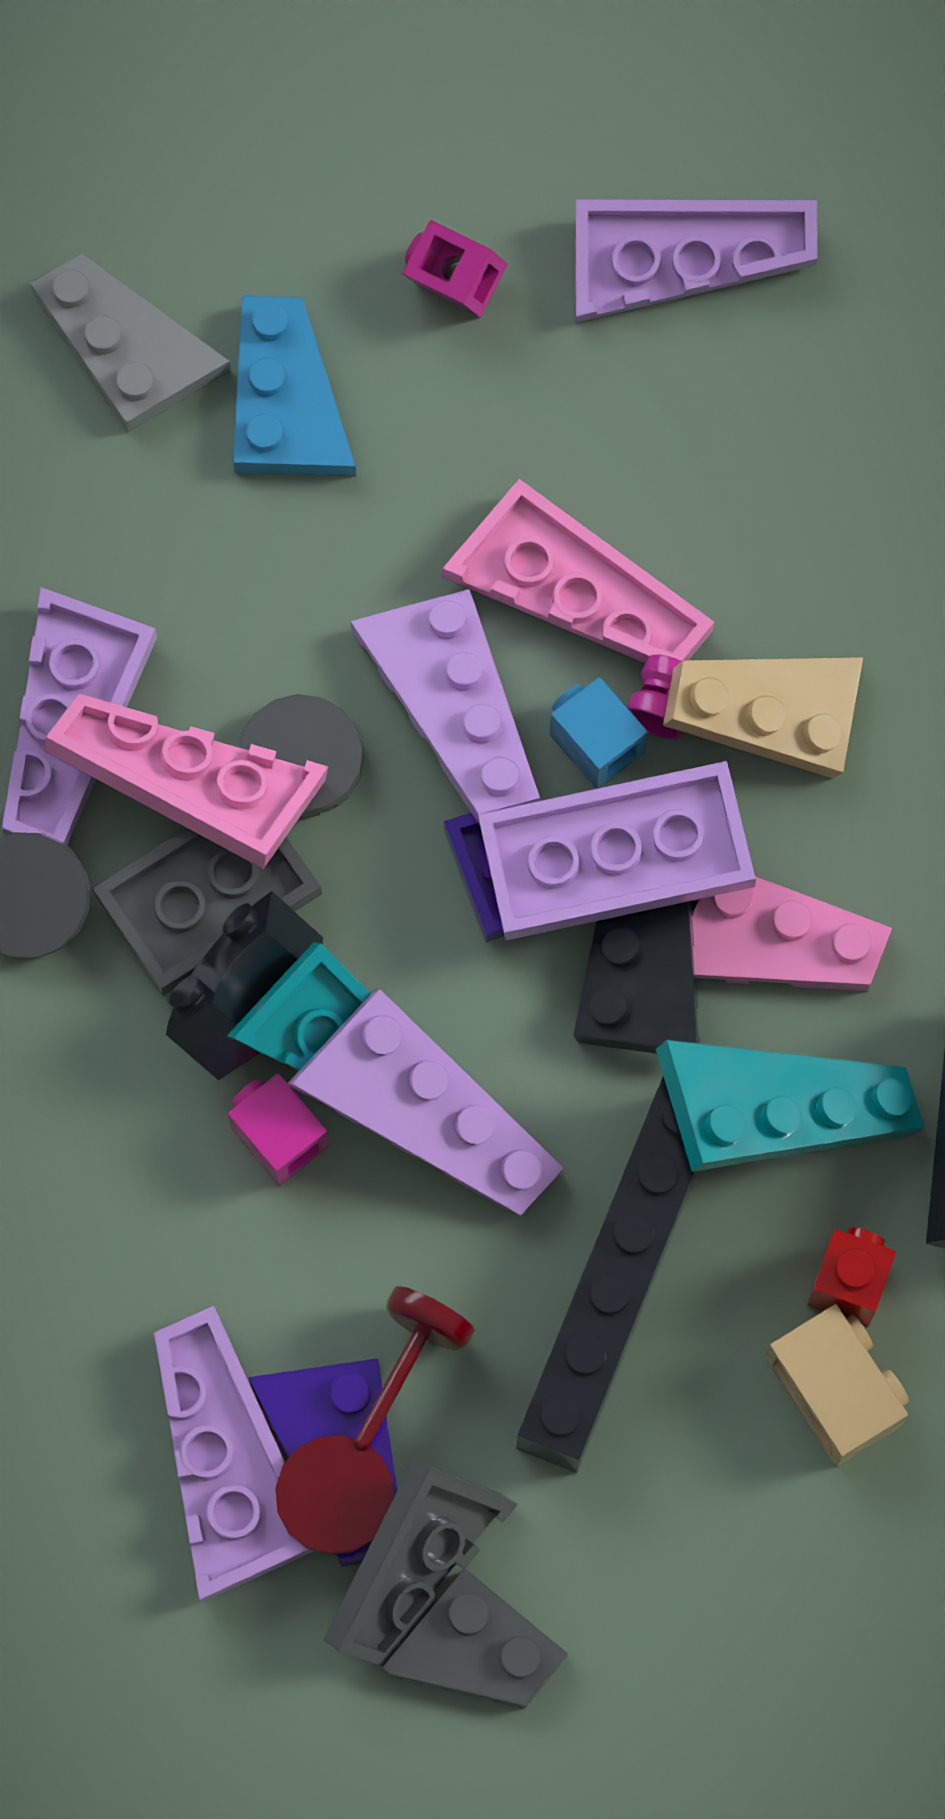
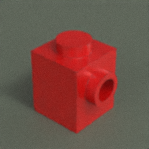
(853, 1274)

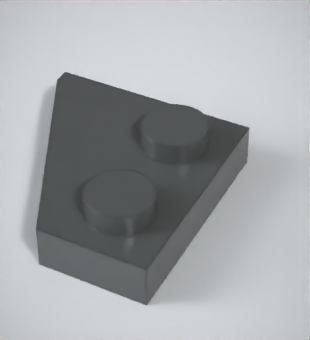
(477, 1647)

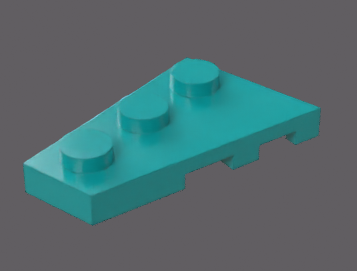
(302, 1009)

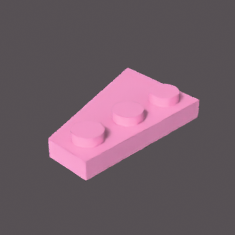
(784, 938)

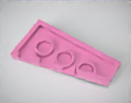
(570, 577)
(213, 788)

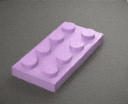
(616, 850)

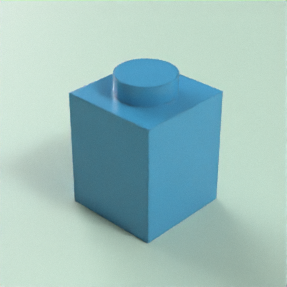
(597, 731)

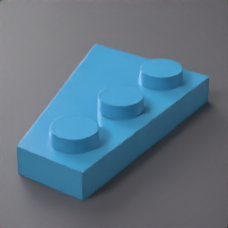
(284, 396)

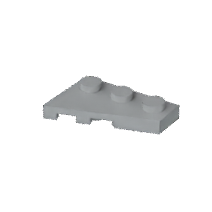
(124, 342)

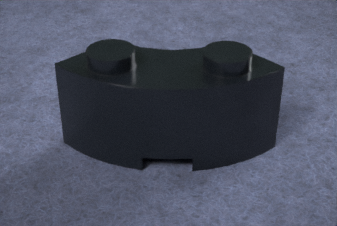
(232, 978)

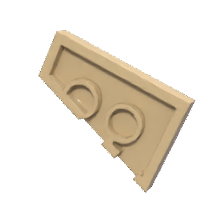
(770, 707)

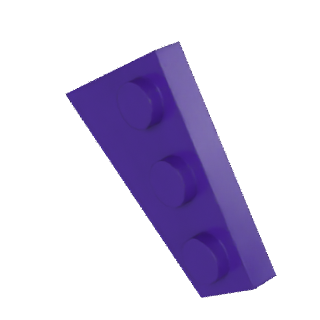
(323, 1404)

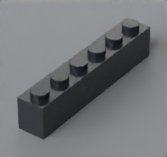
(610, 1292)

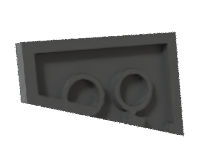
(415, 1548)

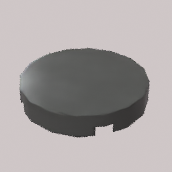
(312, 731)
(41, 894)

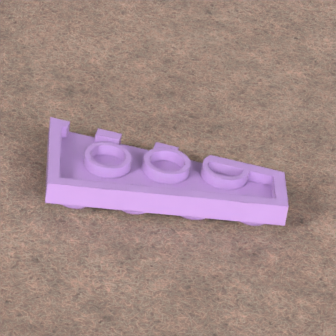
(454, 697)
(414, 1095)
(222, 1458)

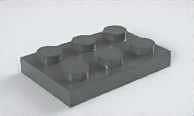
(182, 892)

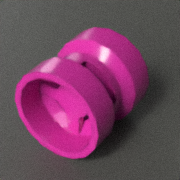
(651, 701)

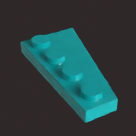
(775, 1104)

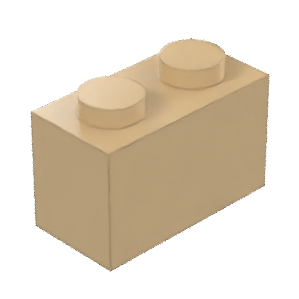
(838, 1383)

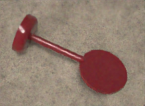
(338, 1486)

